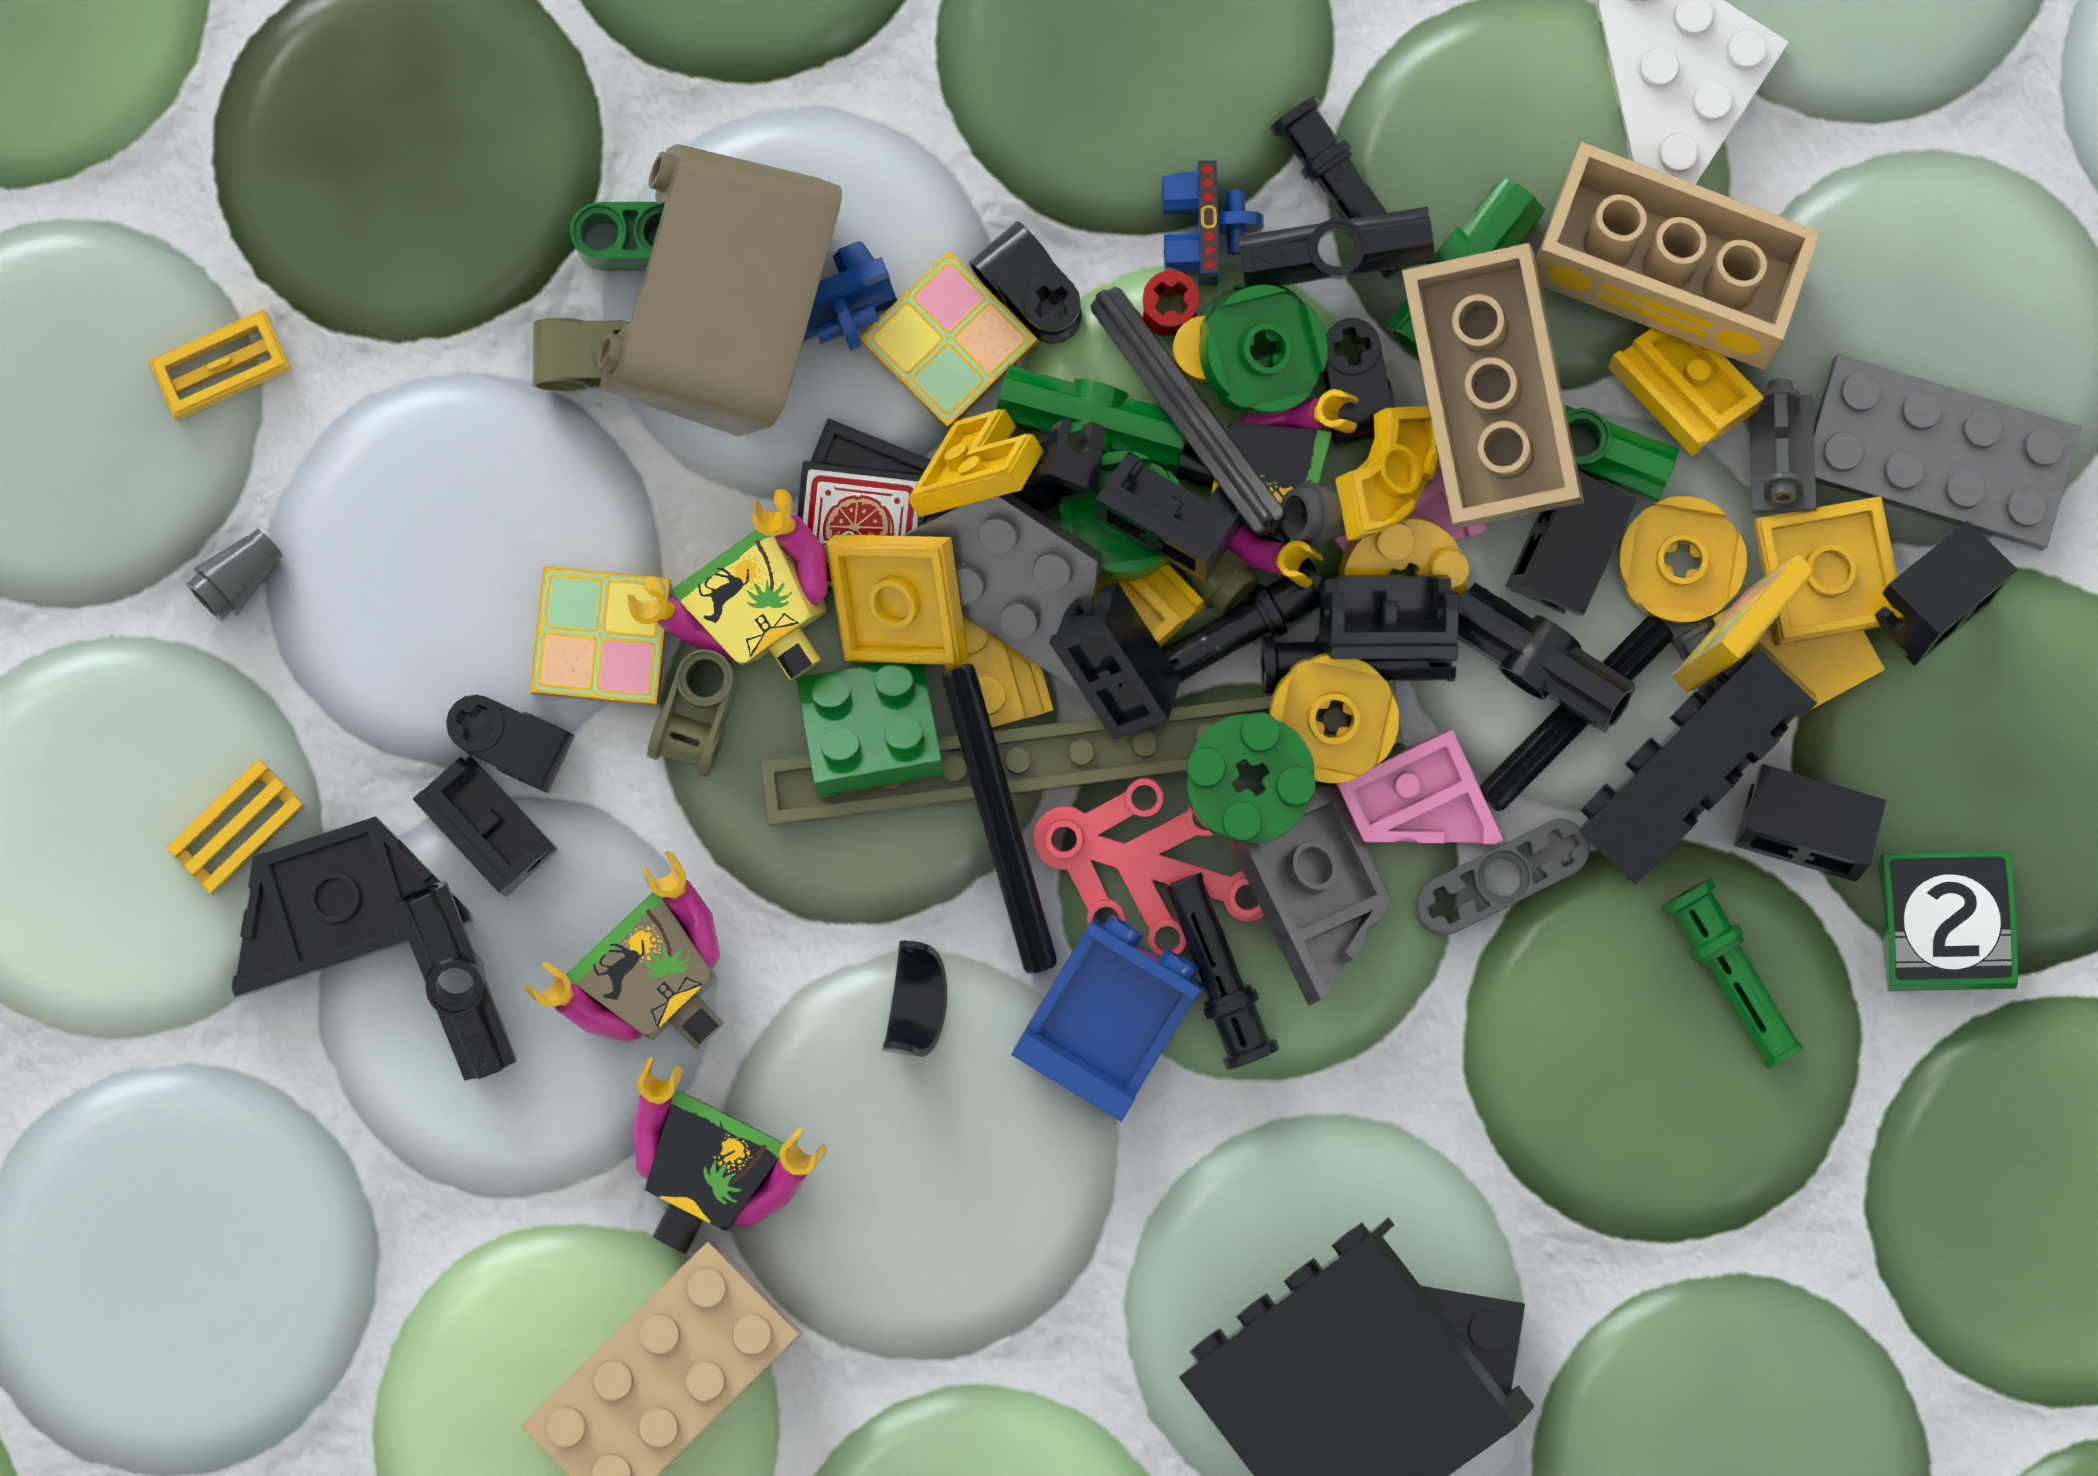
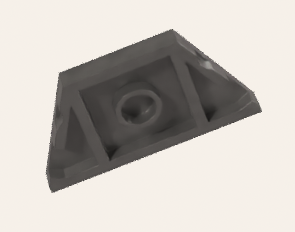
(1017, 573)
(1315, 889)

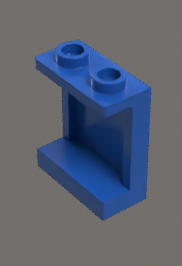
(1108, 1016)

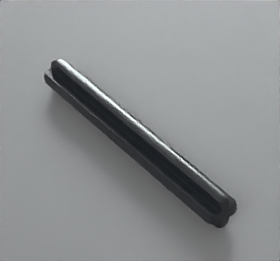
(1188, 411)
(999, 818)

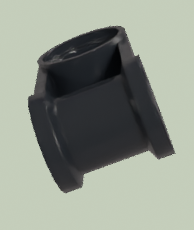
(1024, 276)
(1364, 380)
(518, 745)

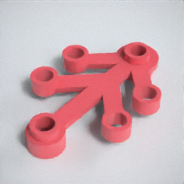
(1136, 860)

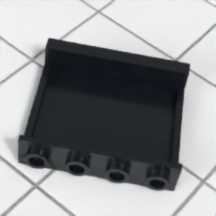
(1350, 1375)

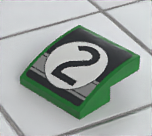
(1949, 921)

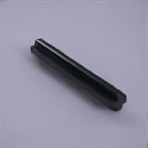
(1562, 726)

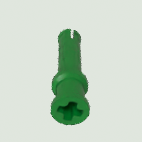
(1718, 946)

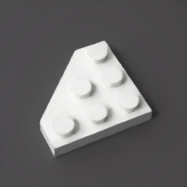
(1683, 76)

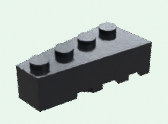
(1695, 762)

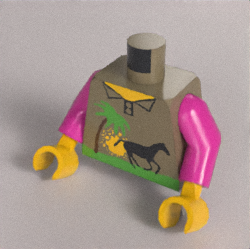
(645, 969)

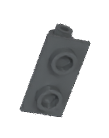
(1782, 451)

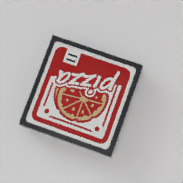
(856, 501)

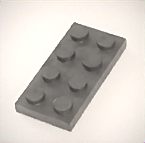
(1942, 451)

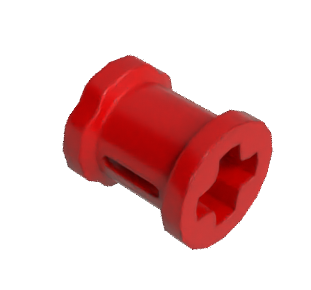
(1169, 284)

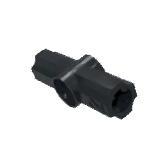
(1379, 242)
(1542, 658)
(442, 944)

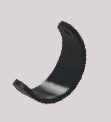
(917, 1001)

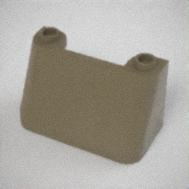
(723, 290)

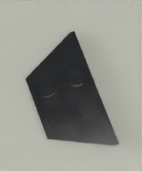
(326, 903)

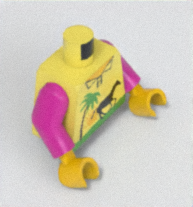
(750, 595)

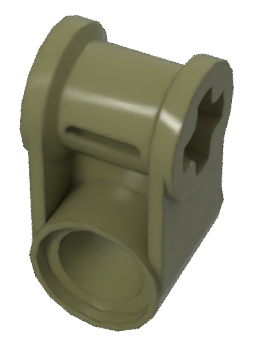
(568, 352)
(694, 715)

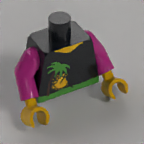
(1284, 452)
(709, 1162)

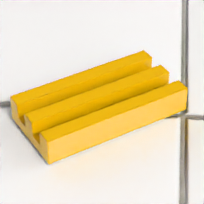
(230, 387)
(222, 805)

